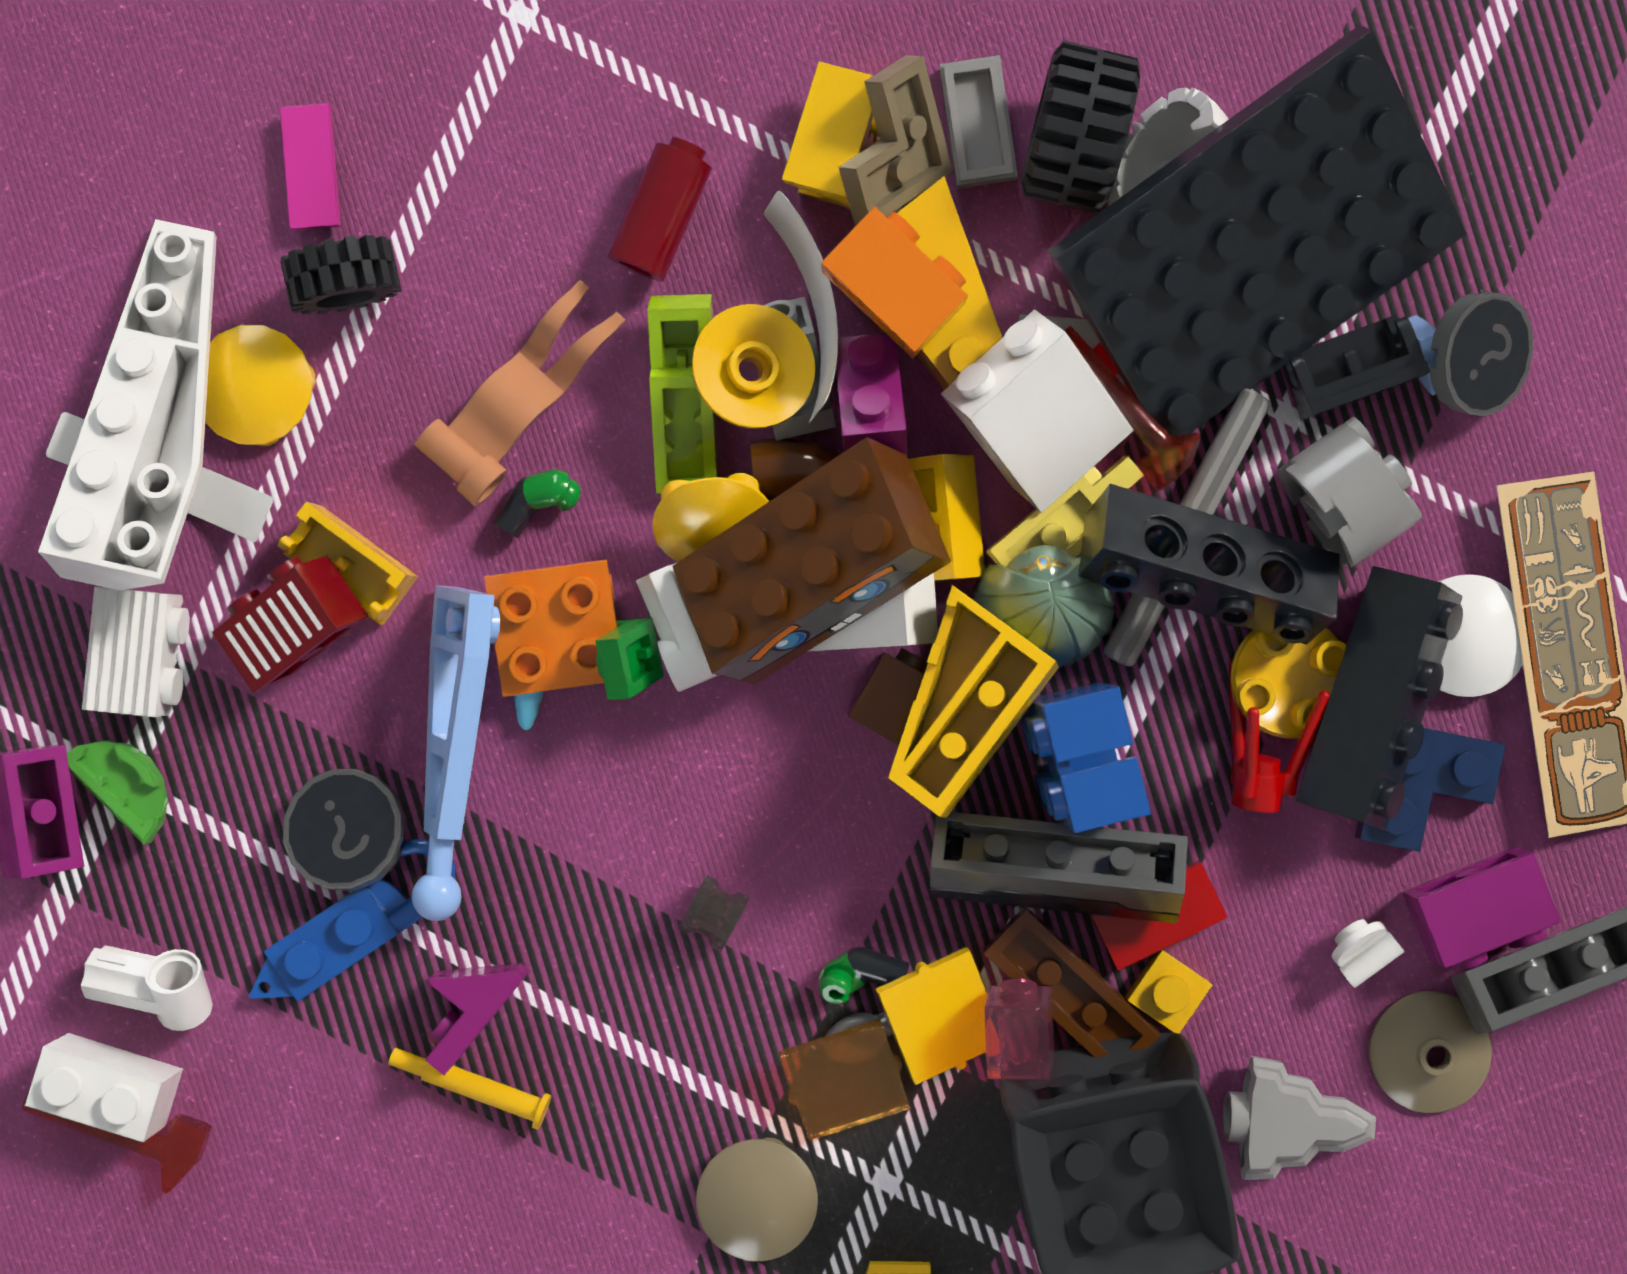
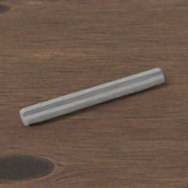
(1202, 495)

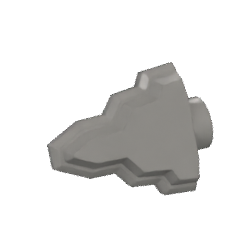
(1287, 1121)

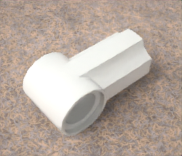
(679, 639)
(160, 984)

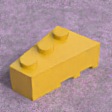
(974, 326)
(968, 703)

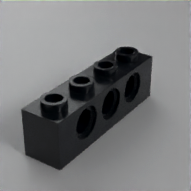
(1209, 565)

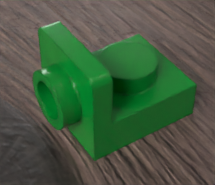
(629, 658)

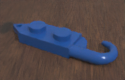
(338, 937)

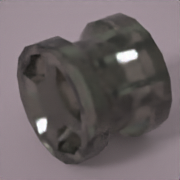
(714, 913)

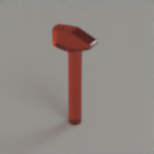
(1168, 454)
(176, 1152)

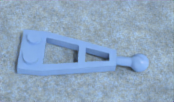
(462, 626)

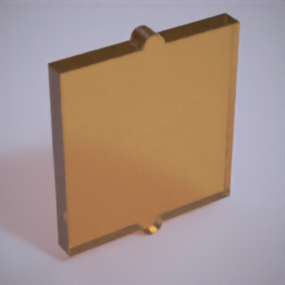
(844, 1079)

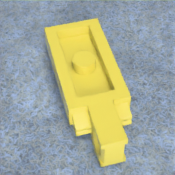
(1065, 518)

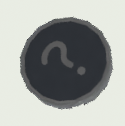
(1481, 353)
(344, 829)

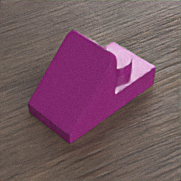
(479, 995)

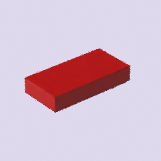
(1136, 939)

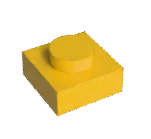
(1168, 991)

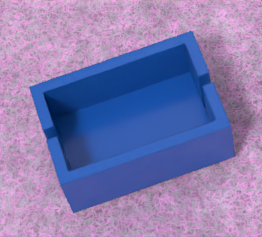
(1077, 742)

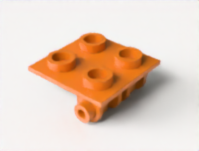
(551, 625)

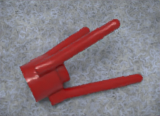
(1258, 777)

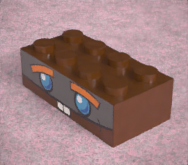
(810, 562)

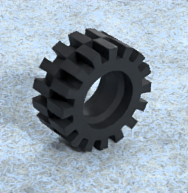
(340, 274)

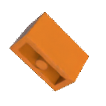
(896, 280)

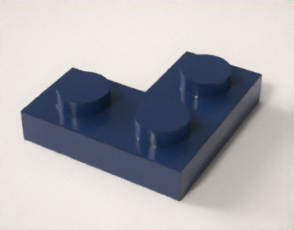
(1445, 766)

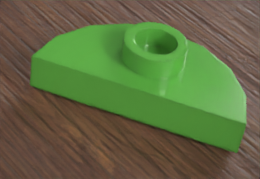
(124, 783)

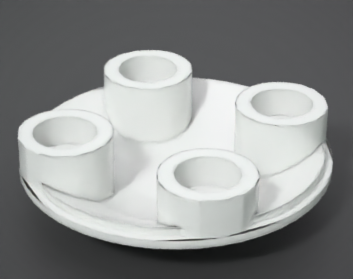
(1487, 646)

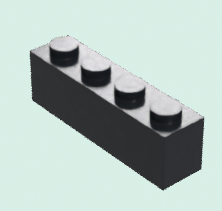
(1381, 697)

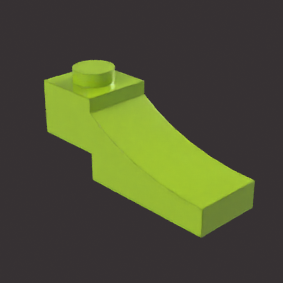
(680, 418)

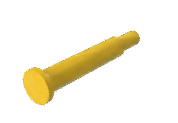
(475, 1087)

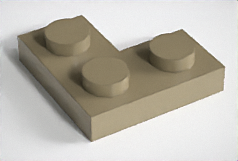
(910, 145)

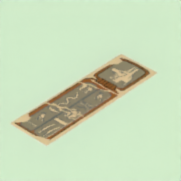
(1568, 649)

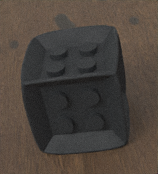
(1122, 1163)

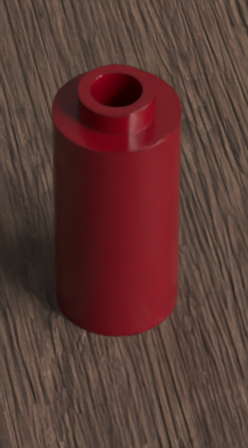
(661, 209)

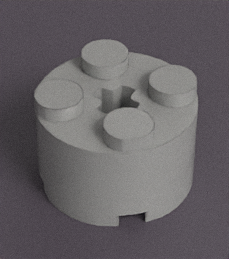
(1350, 493)

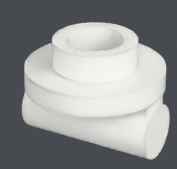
(1364, 950)

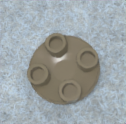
(757, 1199)

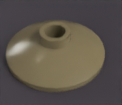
(1400, 1049)

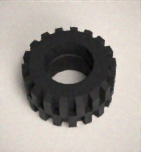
(1081, 127)

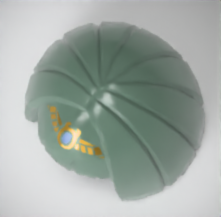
(1048, 602)

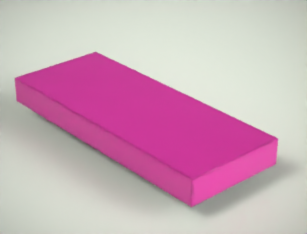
(310, 167)

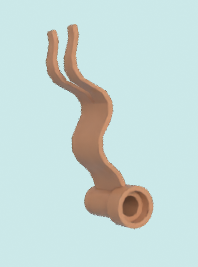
(510, 402)

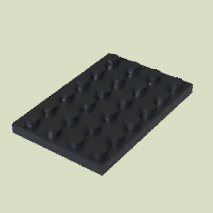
(1261, 236)

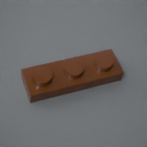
(1080, 996)

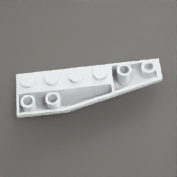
(143, 426)

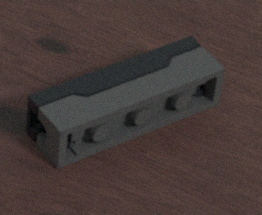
(1058, 869)

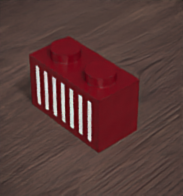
(289, 621)

